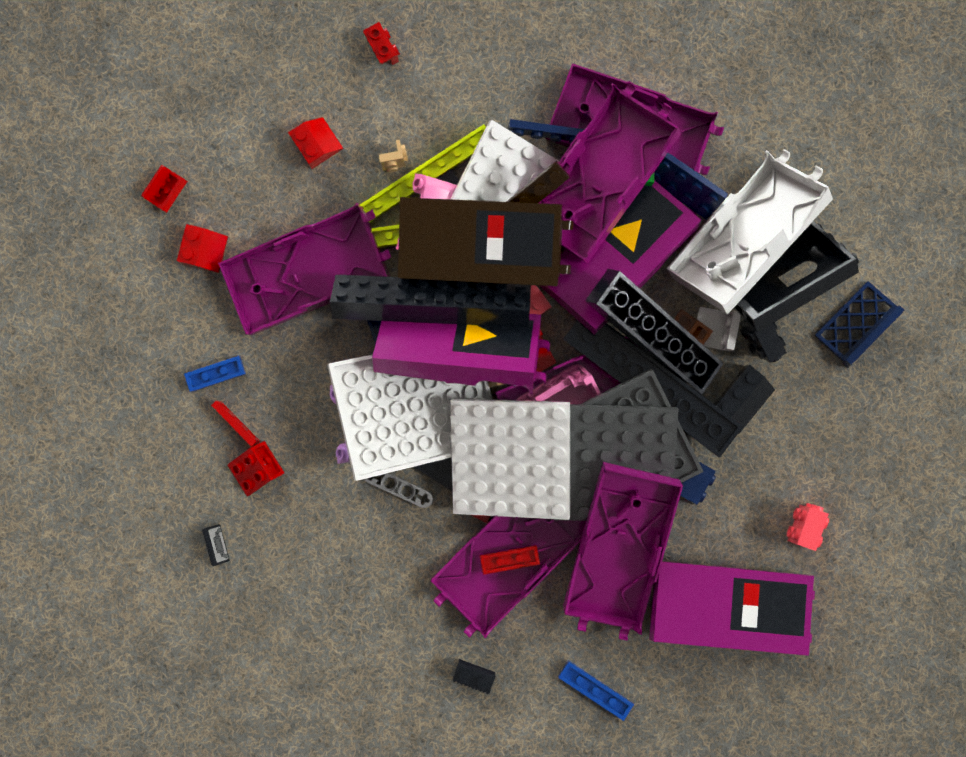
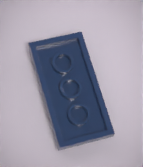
(689, 186)

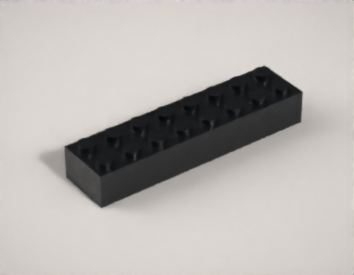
(653, 330)

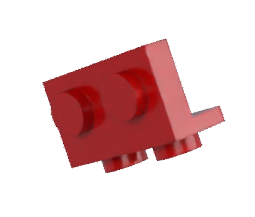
(380, 44)
(164, 188)

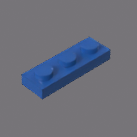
(215, 373)

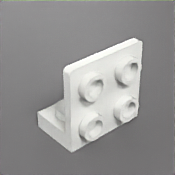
(724, 328)

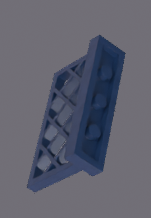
(873, 332)

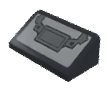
(215, 545)

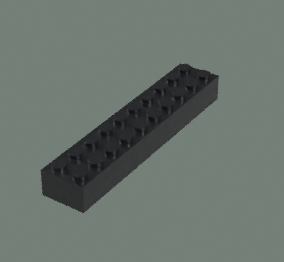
(430, 301)

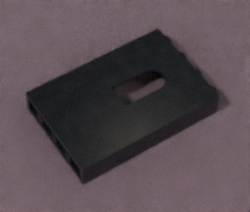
(773, 300)

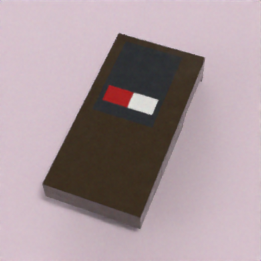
(481, 241)

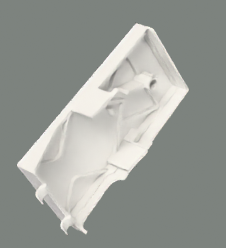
(750, 232)

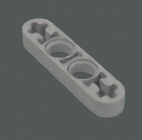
(396, 490)

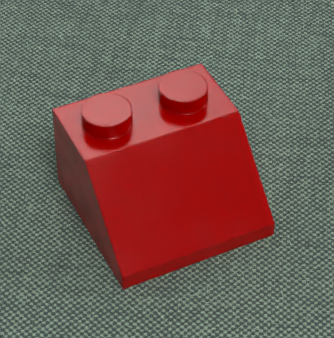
(315, 141)
(202, 248)

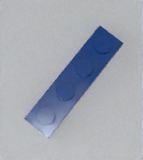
(596, 690)

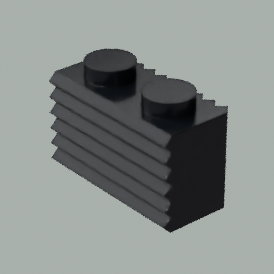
(474, 676)

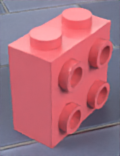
(808, 526)

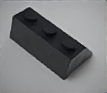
(745, 395)

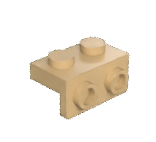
(394, 160)

